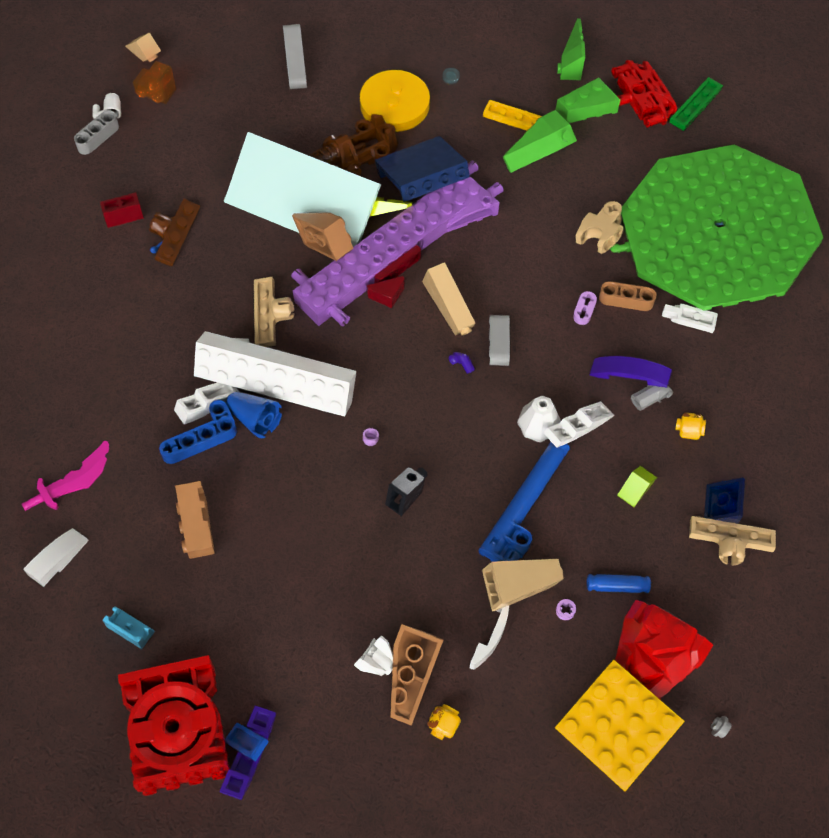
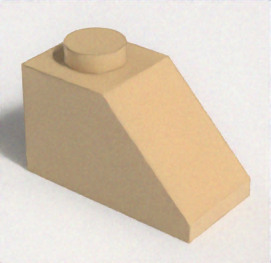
(144, 47)

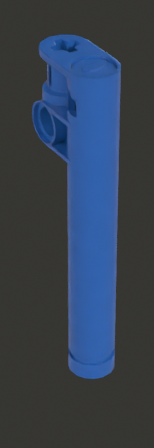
(502, 540)

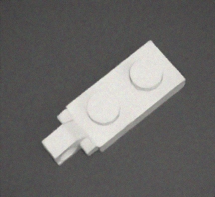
(691, 317)

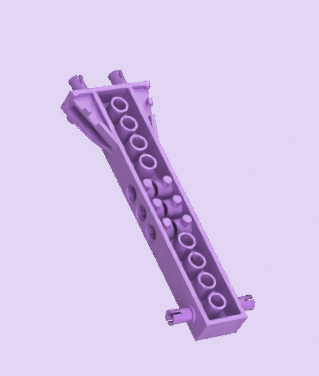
(418, 225)

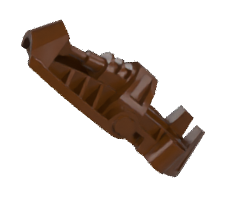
(349, 154)

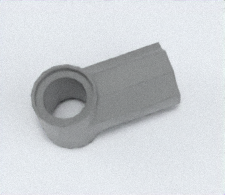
(649, 396)

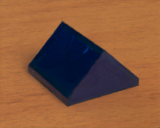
(725, 500)

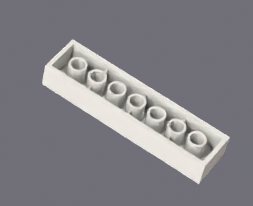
(274, 373)

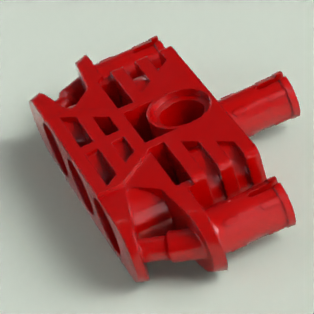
(644, 92)

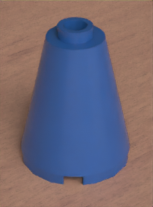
(255, 412)

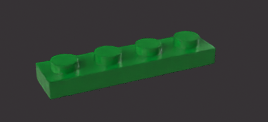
(696, 103)

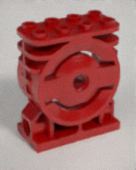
(167, 682)

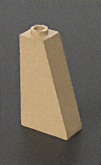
(448, 299)
(516, 580)

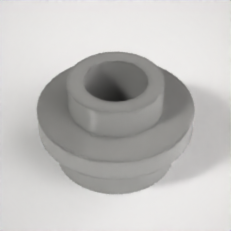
(720, 727)

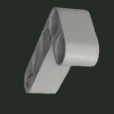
(294, 56)

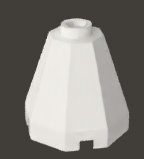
(537, 417)

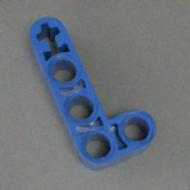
(197, 435)

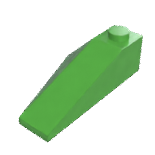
(573, 55)
(542, 139)

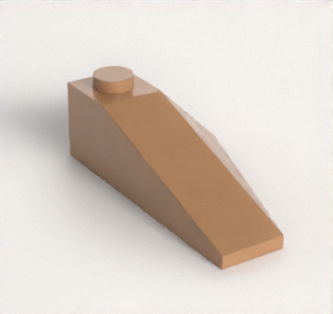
(412, 665)

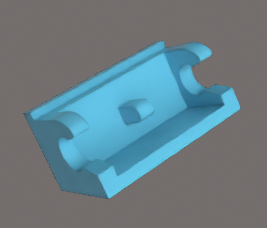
(128, 627)

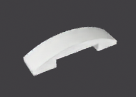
(482, 651)

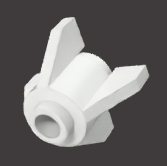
(377, 658)

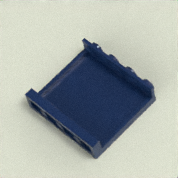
(423, 168)

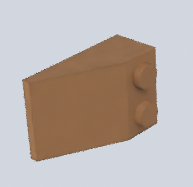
(324, 233)

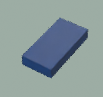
(246, 741)

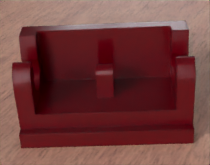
(121, 210)

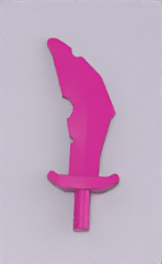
(75, 480)

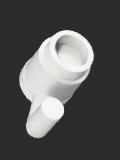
(110, 102)

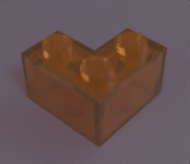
(155, 83)

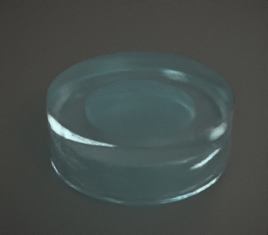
(451, 76)

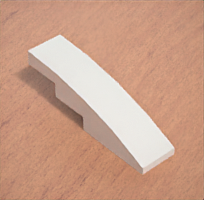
(579, 424)

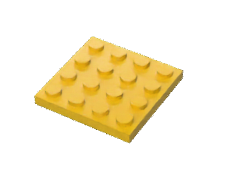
(619, 725)

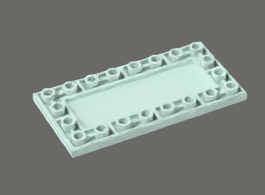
(282, 181)

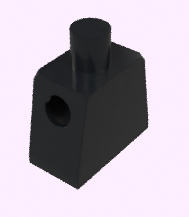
(409, 486)

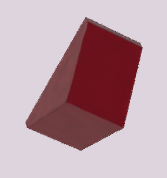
(386, 291)

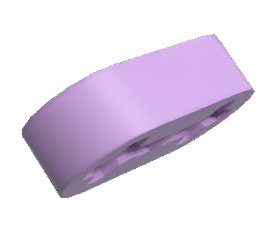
(581, 306)

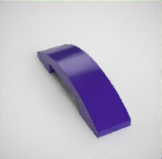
(633, 368)
(244, 768)

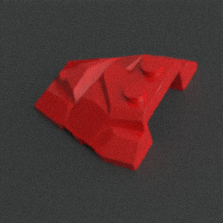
(659, 648)

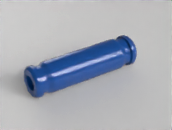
(618, 583)

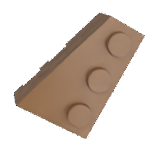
(194, 520)

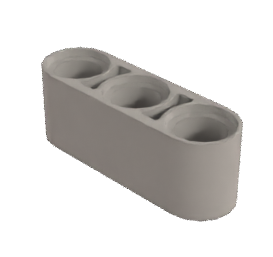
(96, 132)
(499, 340)

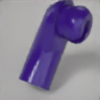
(461, 358)

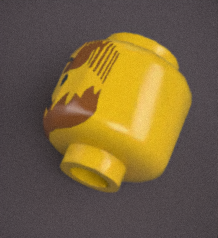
(691, 426)
(444, 722)

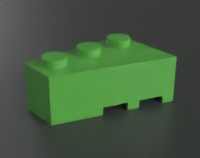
(587, 102)

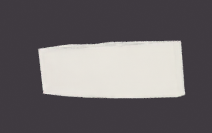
(197, 405)
(55, 556)

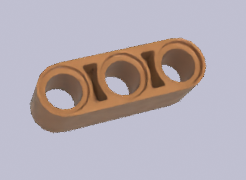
(635, 296)

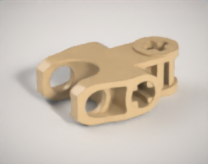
(603, 226)

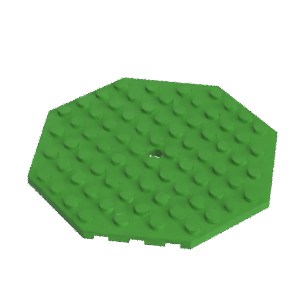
(753, 256)

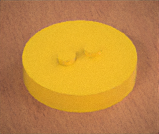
(397, 97)

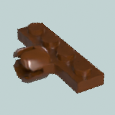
(173, 230)

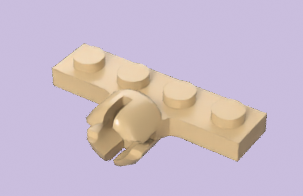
(269, 311)
(732, 537)

